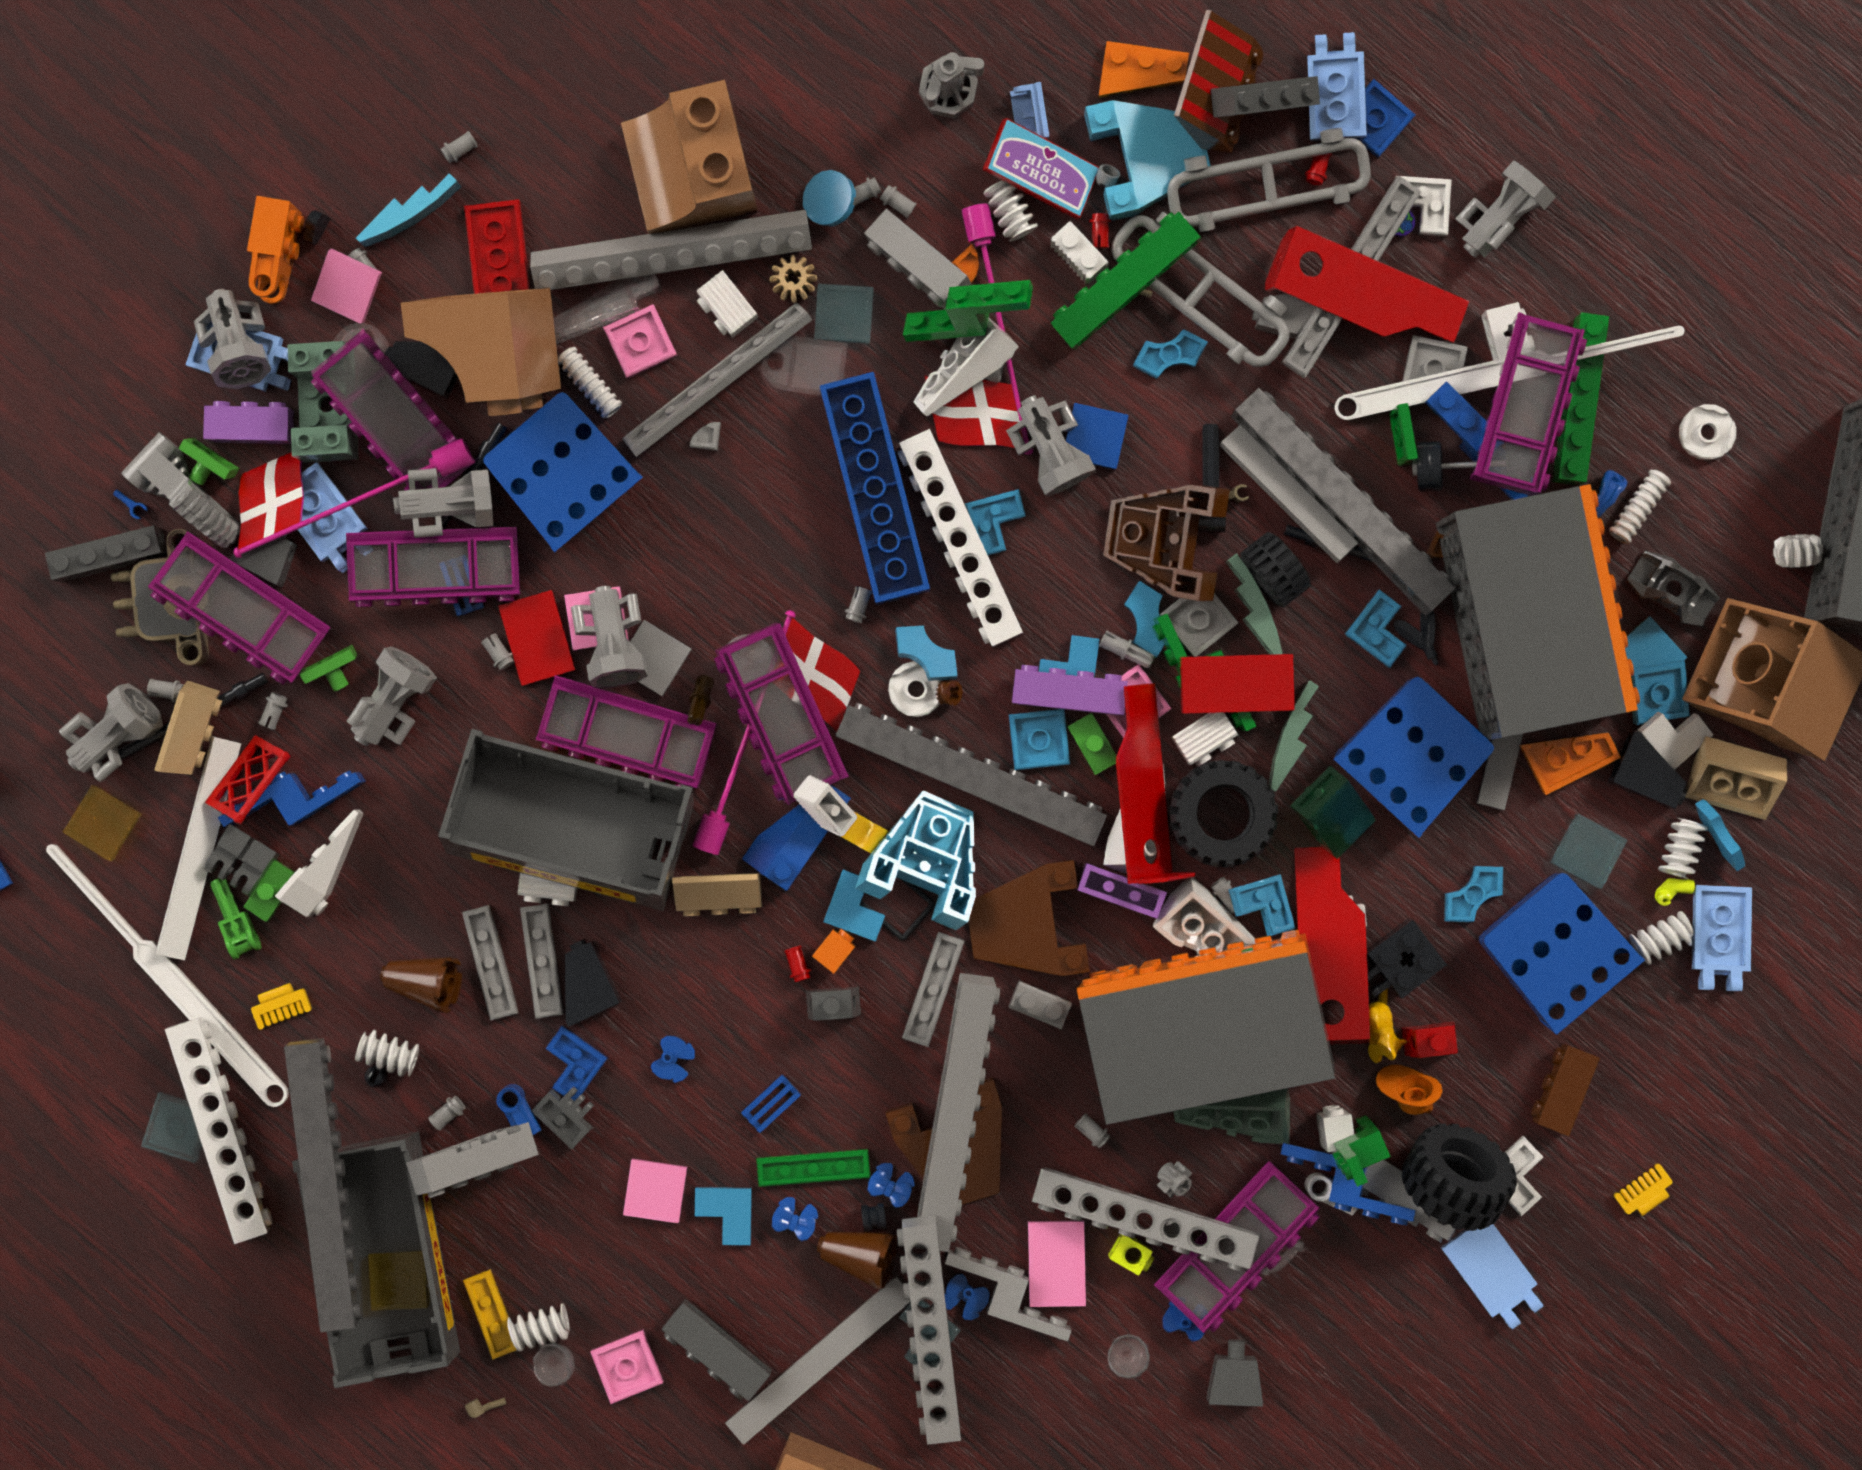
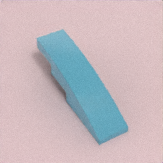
(396, 218)

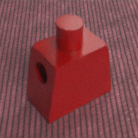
(1430, 1040)

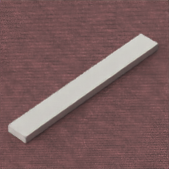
(195, 853)

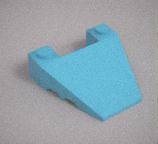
(1152, 150)
(930, 850)

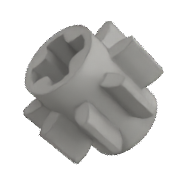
(1174, 1179)

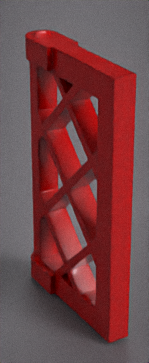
(244, 760)

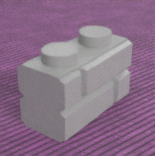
(1040, 1004)

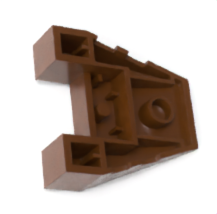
(1158, 537)
(1017, 923)
(984, 1164)

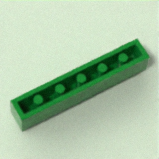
(1126, 280)
(1577, 435)

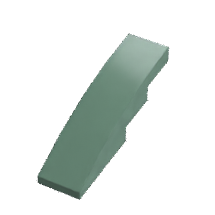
(1260, 619)
(1288, 745)

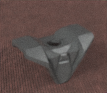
(1650, 582)

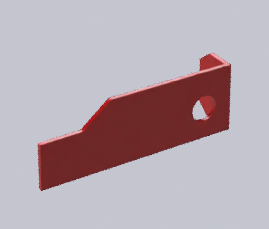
(1363, 289)
(1143, 790)
(1335, 942)

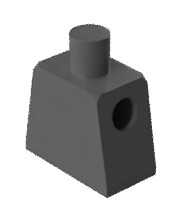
(270, 560)
(833, 1003)
(1235, 1378)

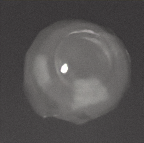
(1128, 1356)
(553, 1364)

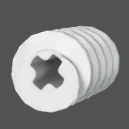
(1009, 210)
(1682, 848)
(1663, 937)
(387, 1053)
(539, 1328)

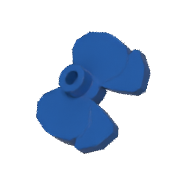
(666, 1066)
(897, 1192)
(801, 1225)
(975, 1298)
(1177, 1320)

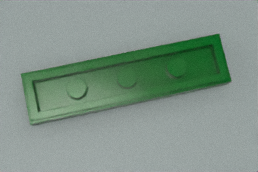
(813, 1167)

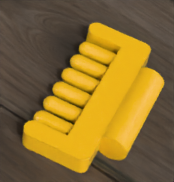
(278, 998)
(1650, 1196)

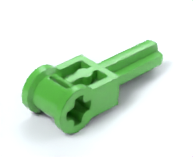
(236, 926)

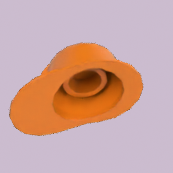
(1410, 1088)

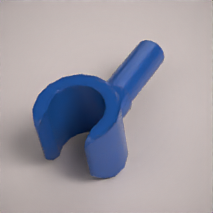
(129, 503)

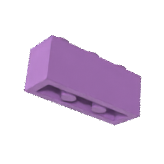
(248, 423)
(1118, 891)

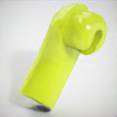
(1671, 887)

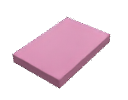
(1056, 1263)

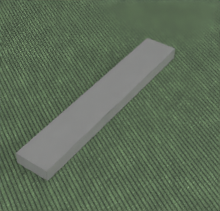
(1288, 494)

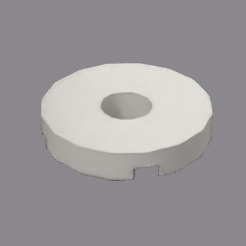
(1691, 436)
(903, 700)

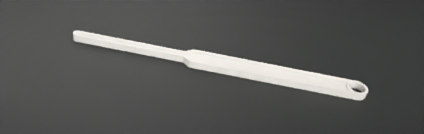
(1472, 377)
(181, 990)

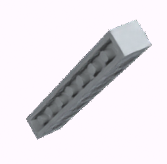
(1047, 1197)
(945, 1426)

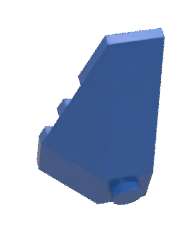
(787, 845)

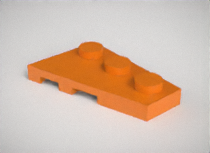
(1140, 67)
(1568, 759)

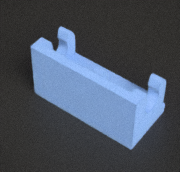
(1029, 108)

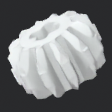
(1798, 550)

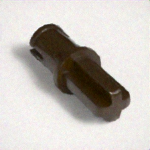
(700, 699)

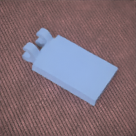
(1340, 89)
(272, 345)
(328, 534)
(1721, 934)
(1492, 1272)

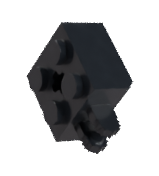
(1386, 959)

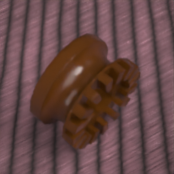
(944, 692)

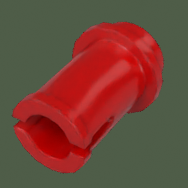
(1317, 170)
(1100, 230)
(797, 964)

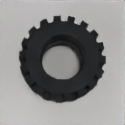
(1275, 569)

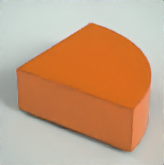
(968, 262)

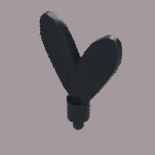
(1421, 639)

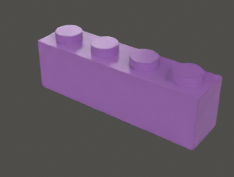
(1069, 691)

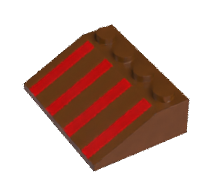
(1220, 59)

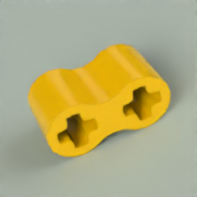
(865, 834)

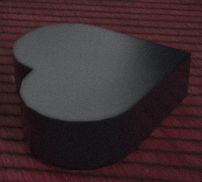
(315, 226)

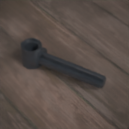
(1210, 466)

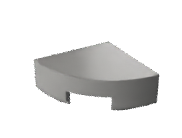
(707, 437)

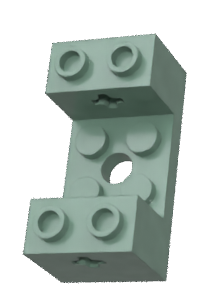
(321, 434)

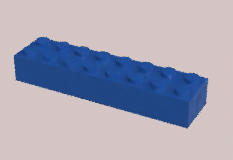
(874, 488)

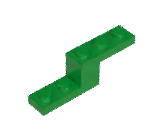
(968, 310)
(1165, 631)
(1360, 1151)

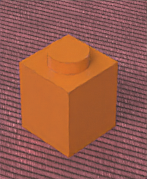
(834, 949)

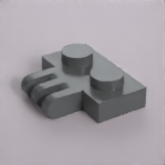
(564, 1116)

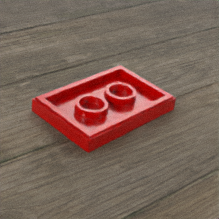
(537, 638)

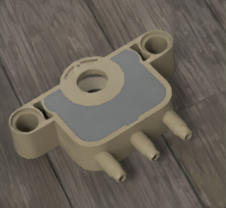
(158, 621)

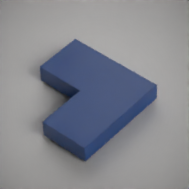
(581, 1058)

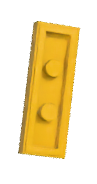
(490, 1312)

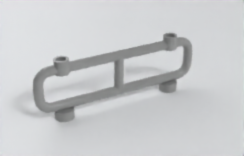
(1331, 141)
(1270, 310)

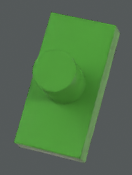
(207, 461)
(331, 668)
(1093, 743)
(263, 899)

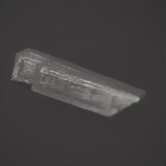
(605, 306)

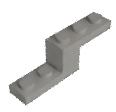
(1008, 1294)

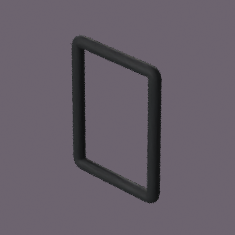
(903, 937)

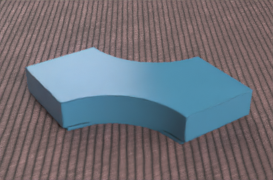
(1158, 357)
(1145, 607)
(936, 661)
(1728, 847)
(1464, 903)

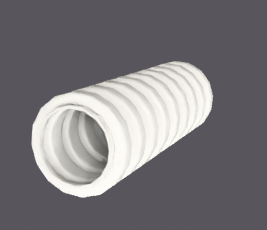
(589, 382)
(1640, 506)

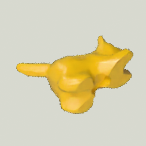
(1382, 1035)

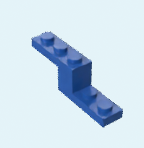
(1464, 422)
(294, 800)
(1345, 1192)

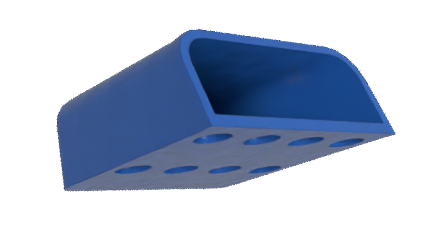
(560, 470)
(1415, 754)
(1554, 945)

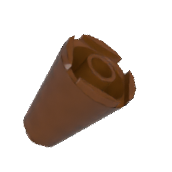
(425, 981)
(861, 1255)

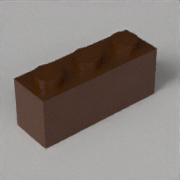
(1564, 1089)

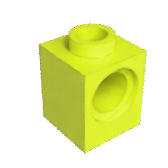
(1120, 1248)

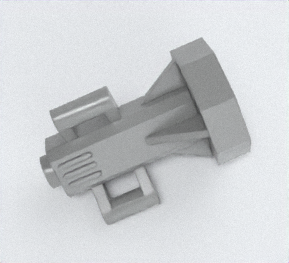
(947, 81)
(1518, 196)
(237, 358)
(1060, 462)
(465, 499)
(615, 658)
(398, 679)
(127, 718)

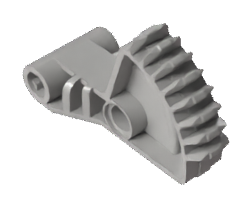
(164, 472)

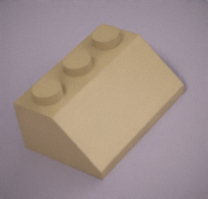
(188, 729)
(1736, 778)
(717, 893)

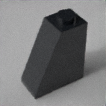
(423, 366)
(1647, 773)
(587, 983)

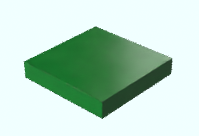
(1403, 435)

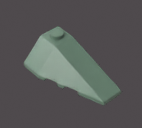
(1259, 1115)

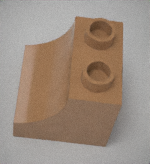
(689, 160)
(494, 342)
(1776, 677)

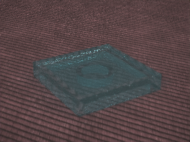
(844, 313)
(1588, 851)
(173, 1129)

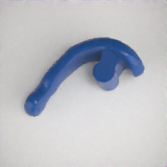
(1610, 488)

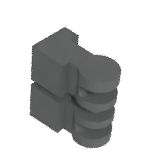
(254, 855)

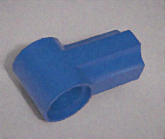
(520, 1112)

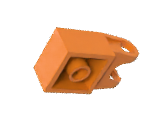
(273, 246)

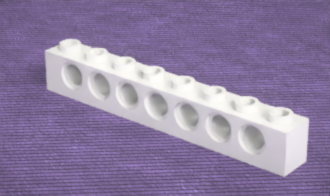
(925, 445)
(240, 1225)

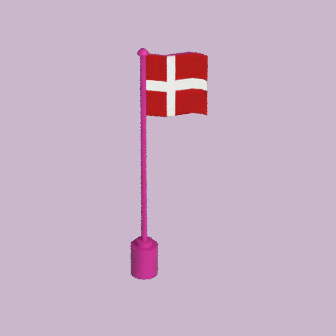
(988, 407)
(274, 495)
(831, 683)

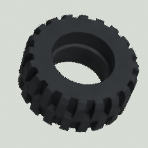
(1261, 813)
(1459, 1177)

